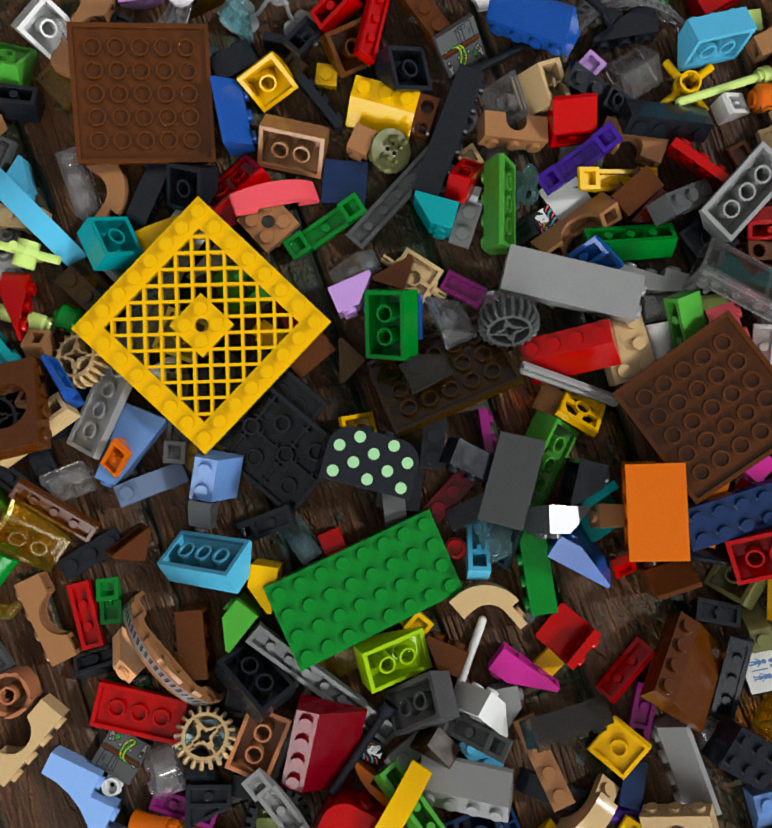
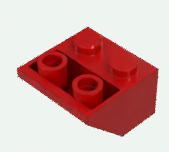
(571, 119)

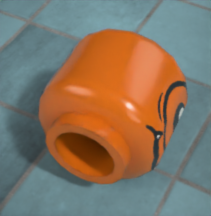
(760, 98)

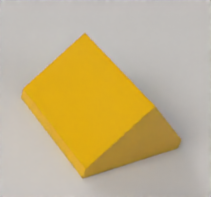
(268, 81)

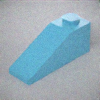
(476, 561)

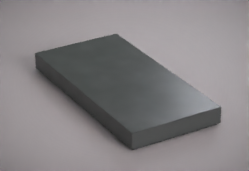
(511, 480)

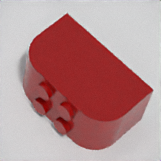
(349, 810)

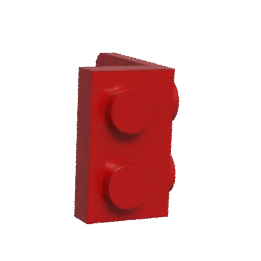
(568, 636)

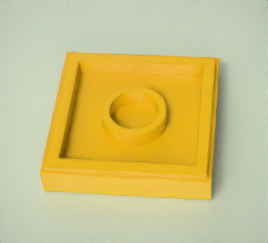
(619, 747)

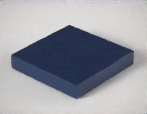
(342, 179)

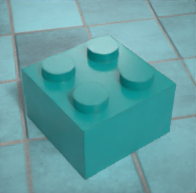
(109, 242)

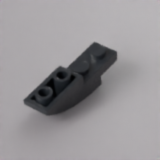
(584, 81)

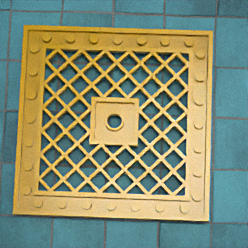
(136, 280)

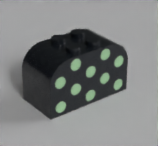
(368, 460)

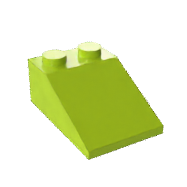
(391, 657)

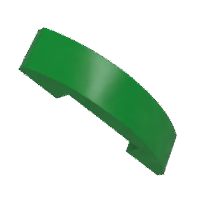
(325, 228)

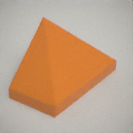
(116, 456)

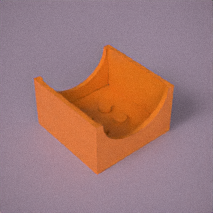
(655, 511)

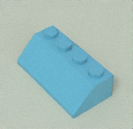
(207, 561)

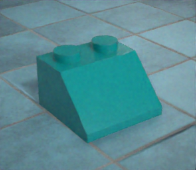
(436, 213)

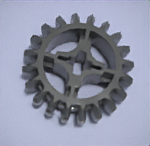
(508, 322)

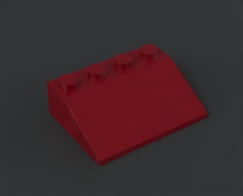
(321, 743)

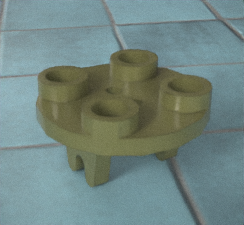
(384, 159)

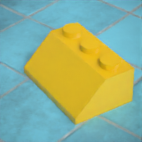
(381, 107)

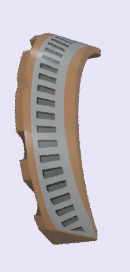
(160, 661)

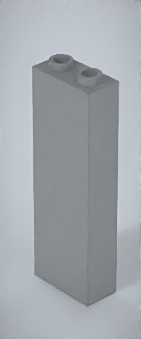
(572, 284)

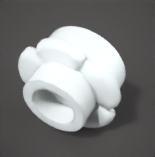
(110, 790)

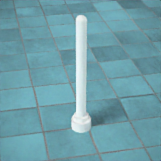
(472, 648)

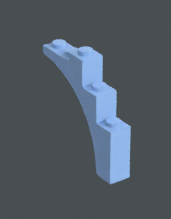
(83, 783)

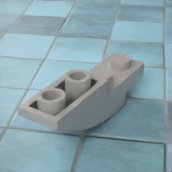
(665, 283)

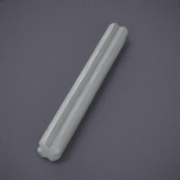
(567, 383)

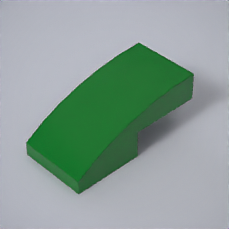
(110, 600)

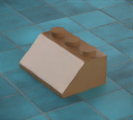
(292, 146)

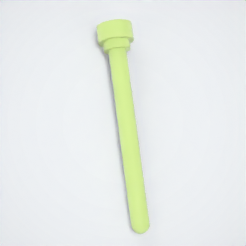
(760, 75)

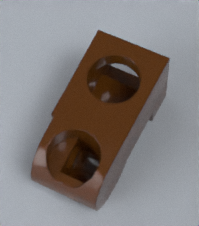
(425, 116)
(757, 249)

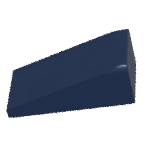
(632, 787)

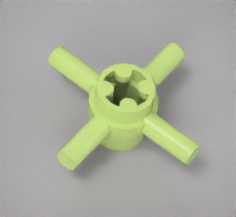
(28, 253)

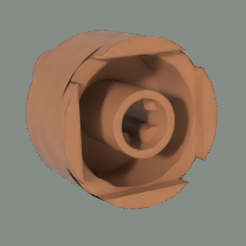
(18, 691)

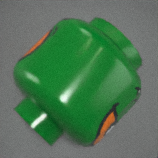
(67, 317)

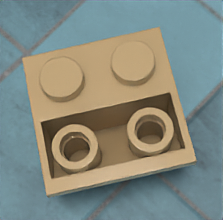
(541, 84)

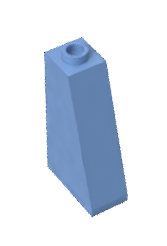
(141, 431)

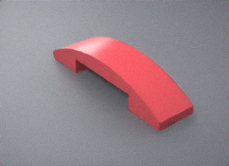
(272, 194)

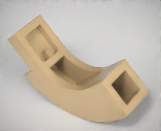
(487, 593)
(598, 807)

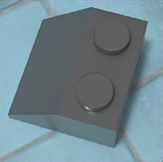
(553, 520)

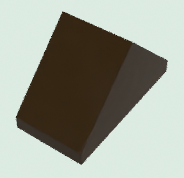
(349, 361)
(436, 745)

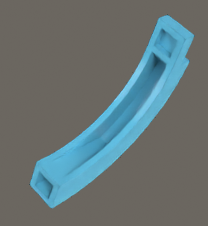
(38, 221)

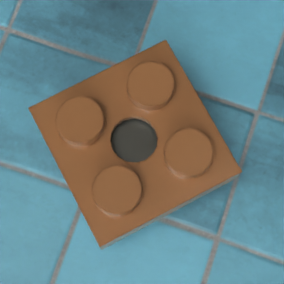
(269, 226)

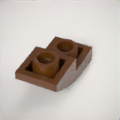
(313, 355)

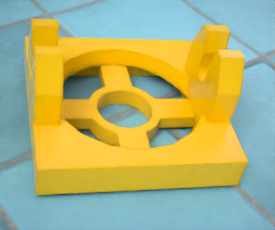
(594, 409)

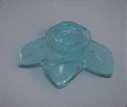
(526, 182)

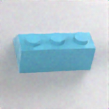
(713, 38)

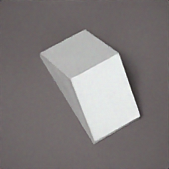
(729, 107)

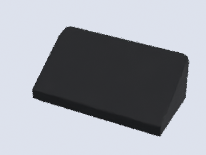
(93, 662)

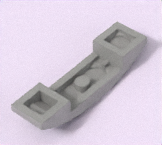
(274, 800)

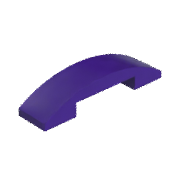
(583, 156)

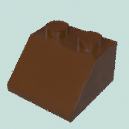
(339, 48)
(668, 578)

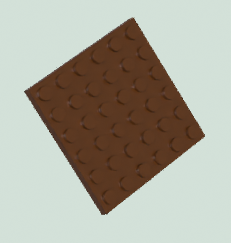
(141, 93)
(706, 405)

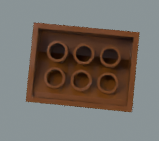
(684, 671)

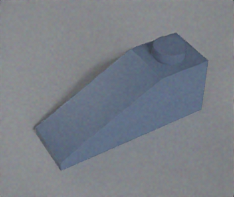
(150, 484)

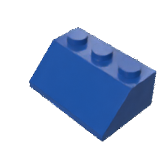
(234, 116)

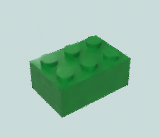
(391, 323)

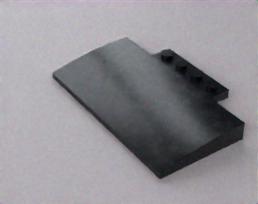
(275, 434)

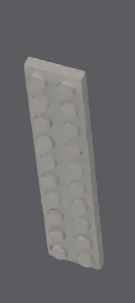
(110, 395)

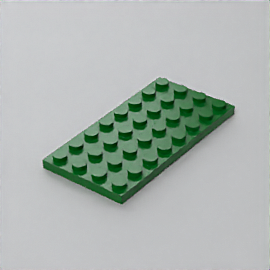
(363, 589)

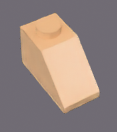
(125, 659)

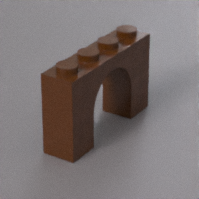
(33, 430)

